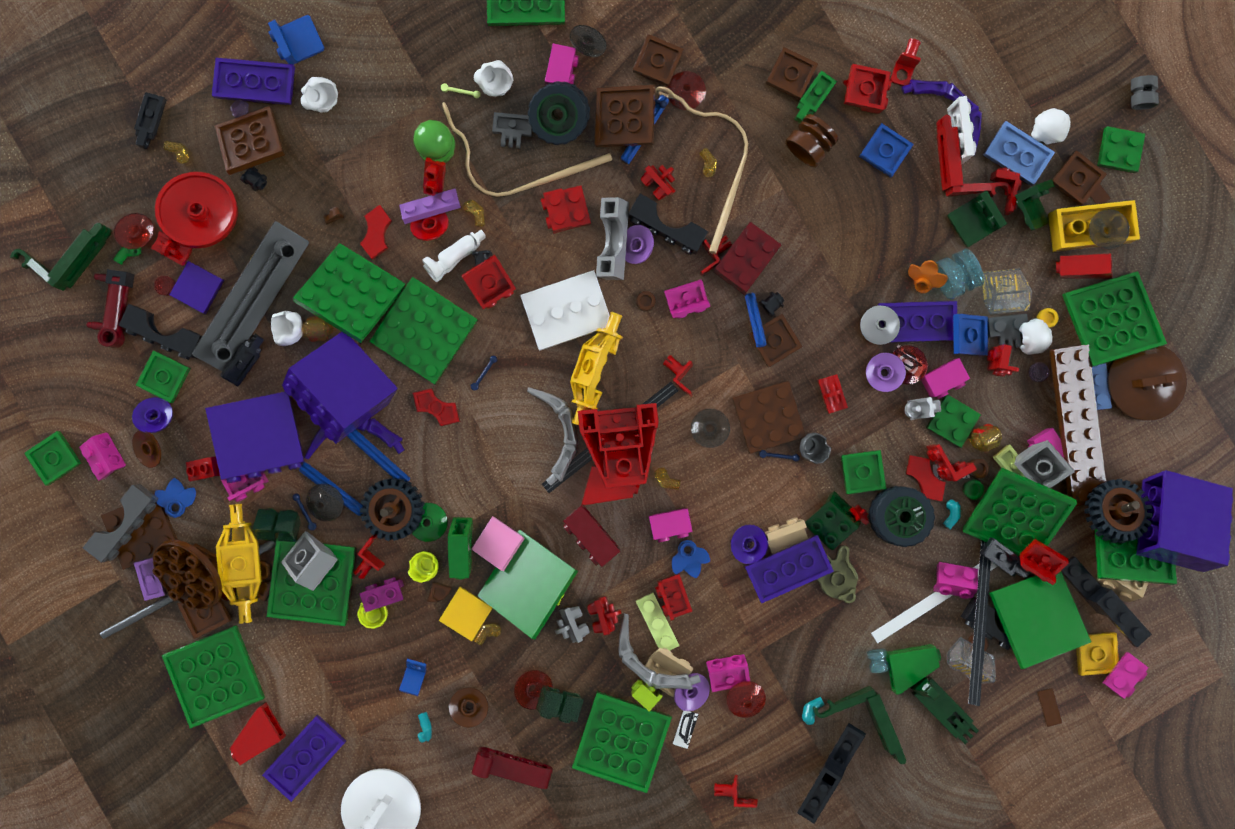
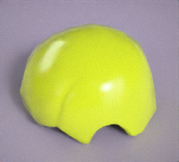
(423, 567)
(373, 618)

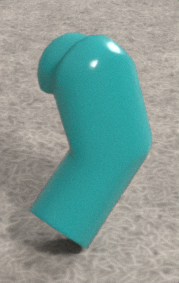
(955, 514)
(808, 715)
(426, 727)

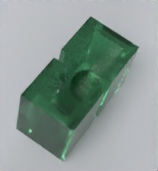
(270, 522)
(562, 705)

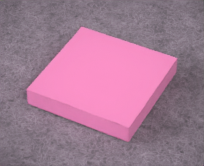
(498, 543)

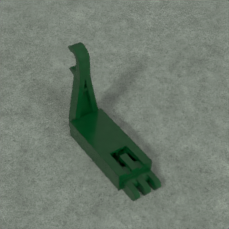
(73, 261)
(943, 708)
(878, 715)

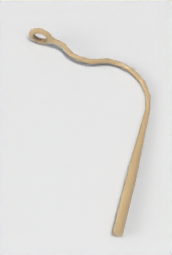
(558, 175)
(730, 199)

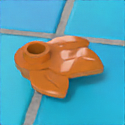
(927, 276)

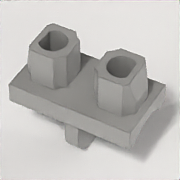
(922, 408)
(576, 632)

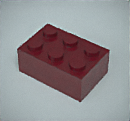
(747, 258)
(591, 536)

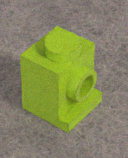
(645, 694)

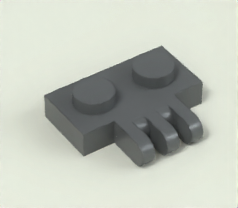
(511, 127)
(1007, 329)

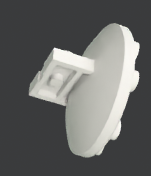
(381, 802)

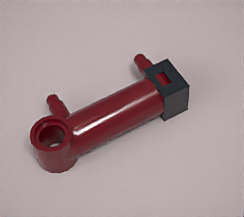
(115, 307)

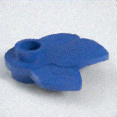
(177, 495)
(691, 561)

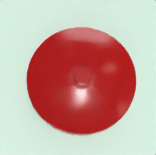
(196, 210)

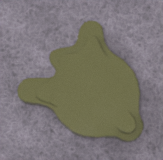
(843, 581)

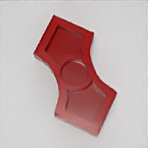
(377, 223)
(444, 412)
(930, 485)

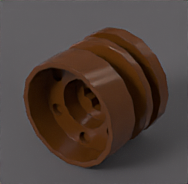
(811, 140)

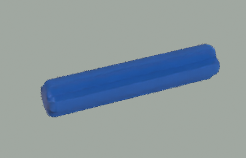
(755, 320)

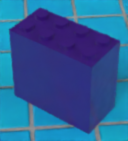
(339, 386)
(255, 437)
(1187, 522)

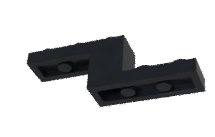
(1105, 602)
(831, 773)

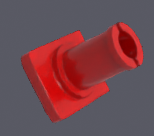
(907, 61)
(715, 257)
(680, 371)
(369, 559)
(731, 790)

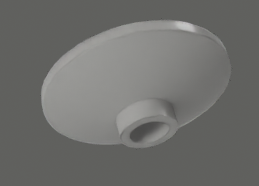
(871, 329)

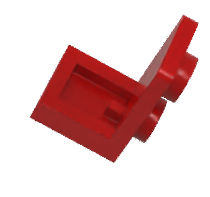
(1012, 178)
(202, 468)

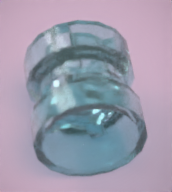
(878, 660)

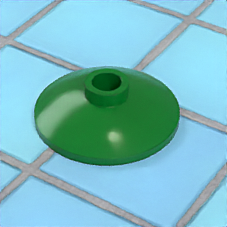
(437, 526)

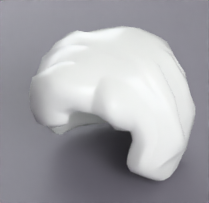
(494, 78)
(319, 94)
(1051, 126)
(286, 328)
(1036, 336)

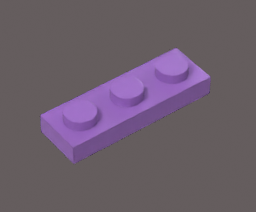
(429, 206)

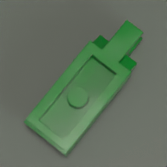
(815, 95)

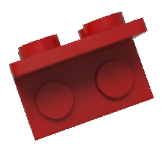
(945, 469)

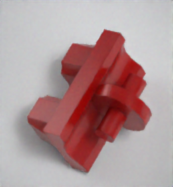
(653, 174)
(433, 176)
(171, 250)
(832, 393)
(606, 613)

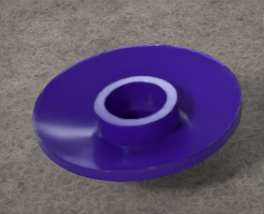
(151, 408)
(741, 544)

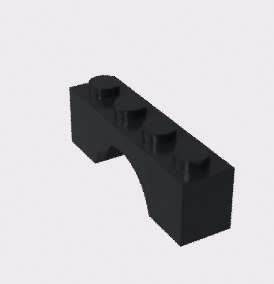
(688, 237)
(142, 322)
(991, 627)

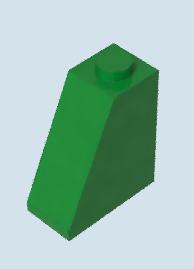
(460, 547)
(911, 665)

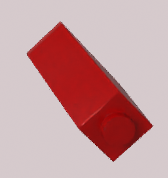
(1085, 266)
(598, 493)
(257, 735)

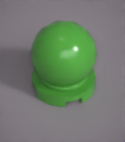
(434, 141)

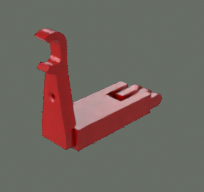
(951, 164)

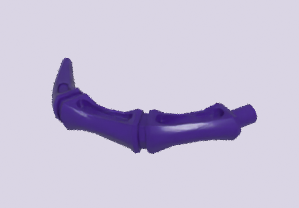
(950, 92)
(371, 426)

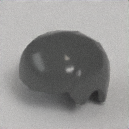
(815, 448)

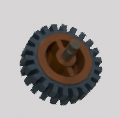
(392, 509)
(1118, 511)

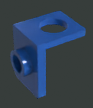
(413, 677)

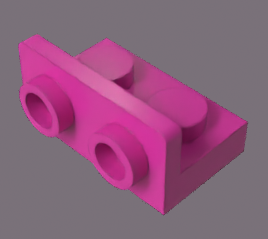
(727, 672)

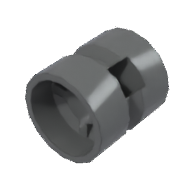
(1144, 92)

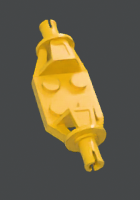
(590, 365)
(239, 563)

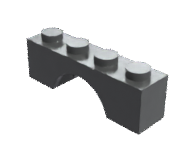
(136, 504)

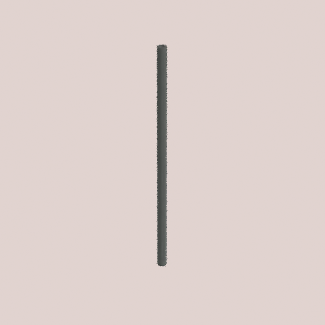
(159, 604)

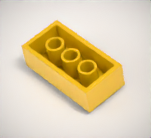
(1071, 225)

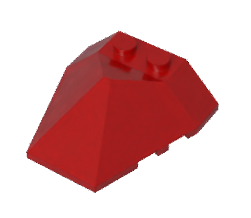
(620, 442)

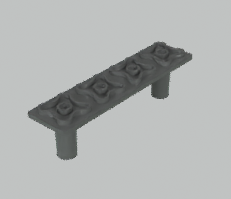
(251, 296)

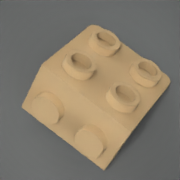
(786, 535)
(1126, 590)
(664, 662)

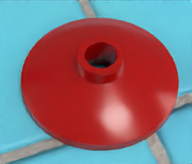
(430, 227)

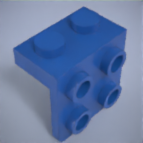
(296, 39)

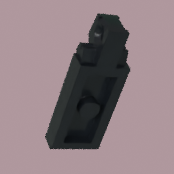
(149, 119)
(243, 360)
(1003, 558)

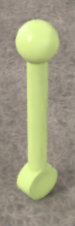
(445, 88)

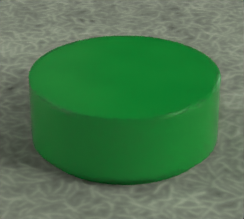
(973, 489)

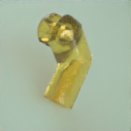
(179, 149)
(710, 163)
(478, 211)
(665, 481)
(486, 631)

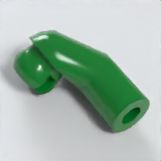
(123, 253)

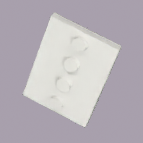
(566, 310)

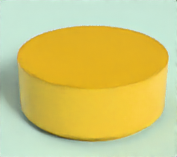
(1049, 316)

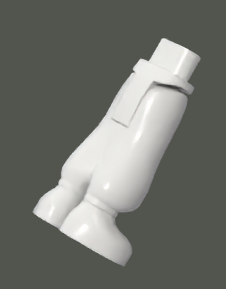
(452, 255)

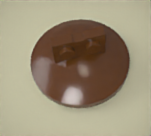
(1147, 384)
(188, 573)

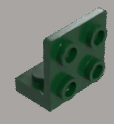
(1031, 205)
(976, 219)
(833, 521)

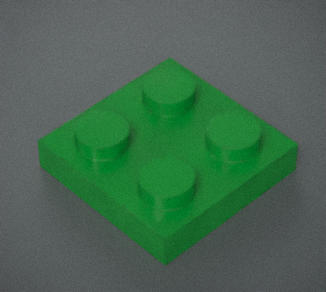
(1121, 149)
(163, 376)
(954, 421)
(52, 458)
(863, 472)

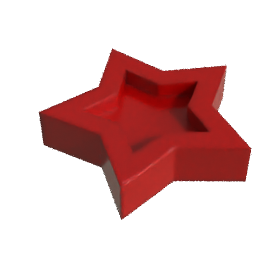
(860, 514)

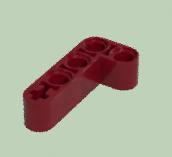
(511, 767)

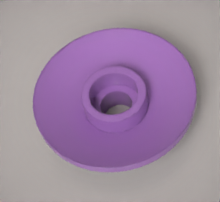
(635, 236)
(895, 370)
(693, 698)

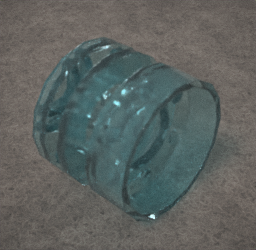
(962, 273)

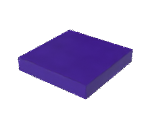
(196, 287)

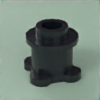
(254, 179)
(481, 256)
(772, 303)

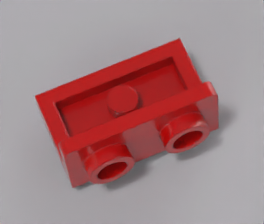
(999, 359)
(1042, 561)
(674, 596)

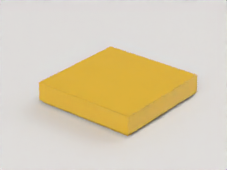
(465, 613)
(1099, 655)

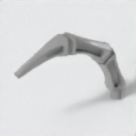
(570, 436)
(649, 676)

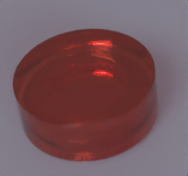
(164, 285)

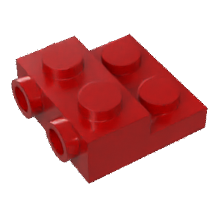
(868, 88)
(565, 209)
(489, 282)

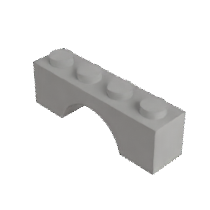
(615, 220)

